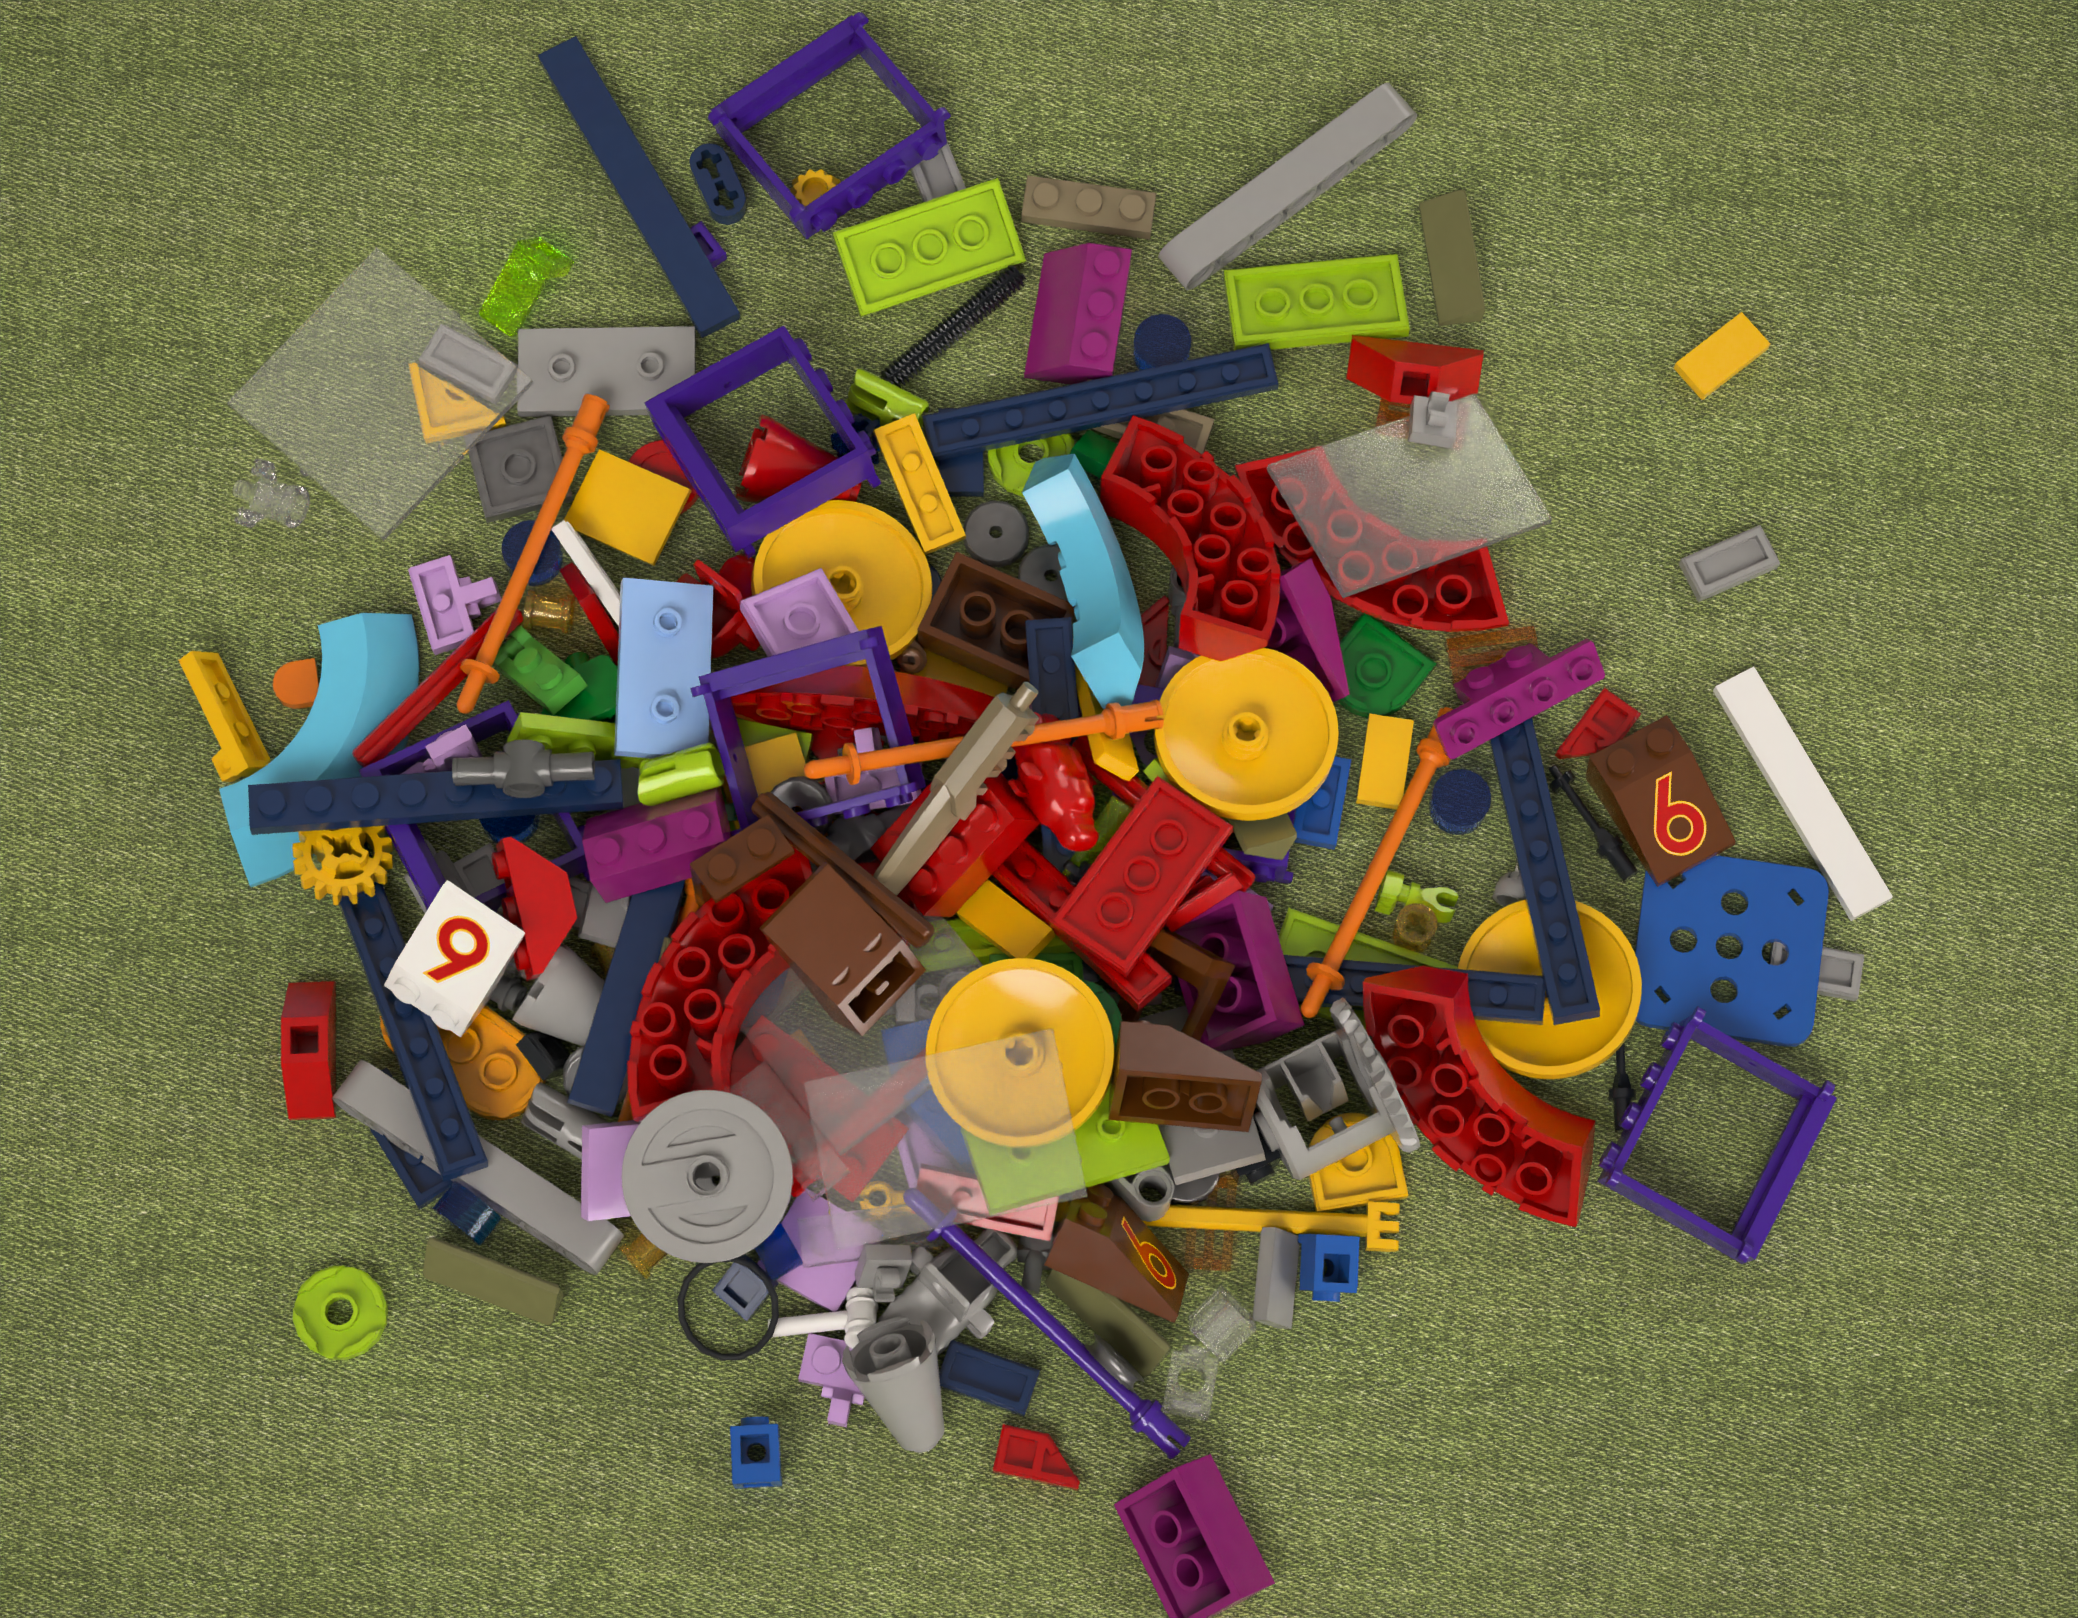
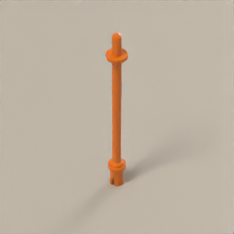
(579, 440)
(1113, 721)
(1326, 975)

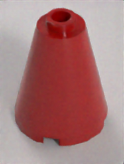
(778, 459)

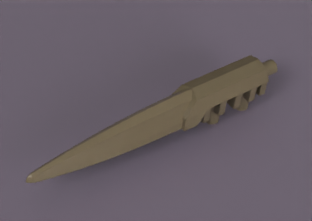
(958, 783)

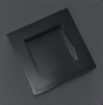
(544, 1054)

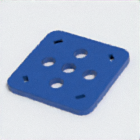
(1759, 986)

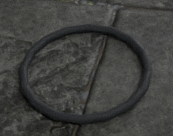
(733, 1356)

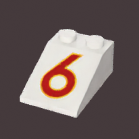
(454, 959)

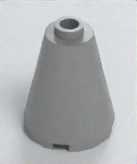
(562, 998)
(900, 1380)

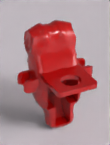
(730, 586)
(1057, 789)

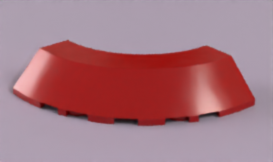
(1206, 532)
(1443, 597)
(847, 700)
(705, 990)
(1469, 1102)

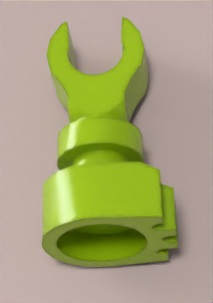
(1394, 890)

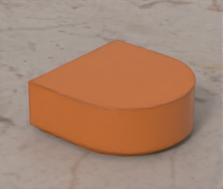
(297, 683)

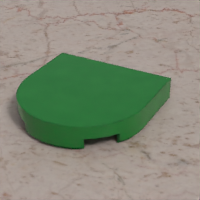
(1380, 669)

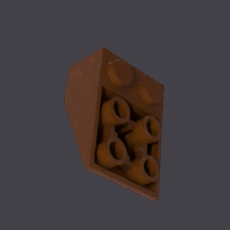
(842, 950)

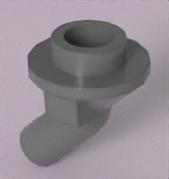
(1034, 1254)

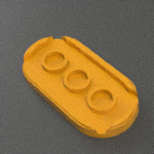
(489, 1066)

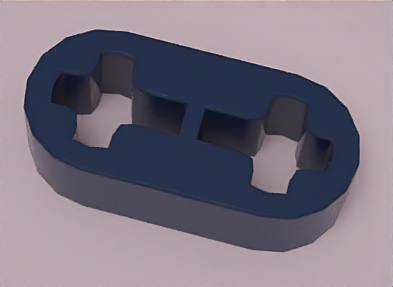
(726, 180)

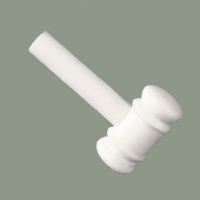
(859, 1315)

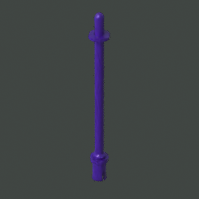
(1144, 1414)

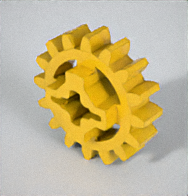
(344, 873)

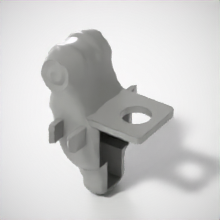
(951, 1291)

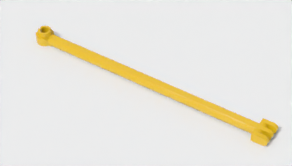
(1295, 1222)

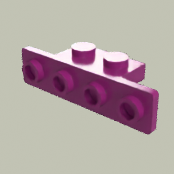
(1513, 692)

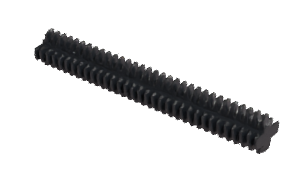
(953, 326)

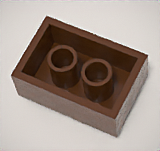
(982, 618)

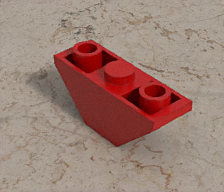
(1405, 369)
(536, 903)
(309, 1050)

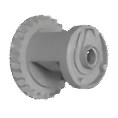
(1320, 1089)
(673, 1167)

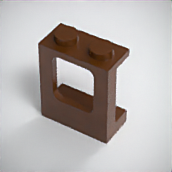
(739, 860)
(1196, 966)

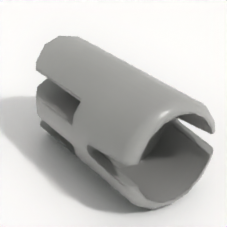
(558, 1120)

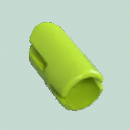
(882, 399)
(680, 774)

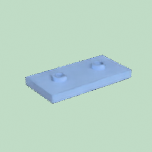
(660, 657)

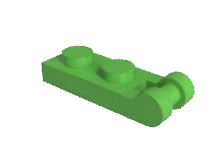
(538, 671)

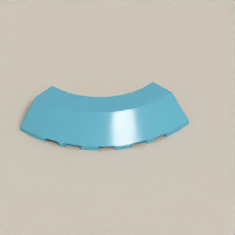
(1095, 578)
(365, 675)

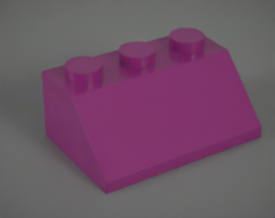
(1078, 314)
(652, 844)
(1259, 993)
(1194, 1541)

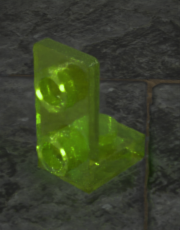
(521, 283)

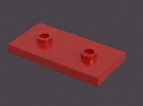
(1141, 876)

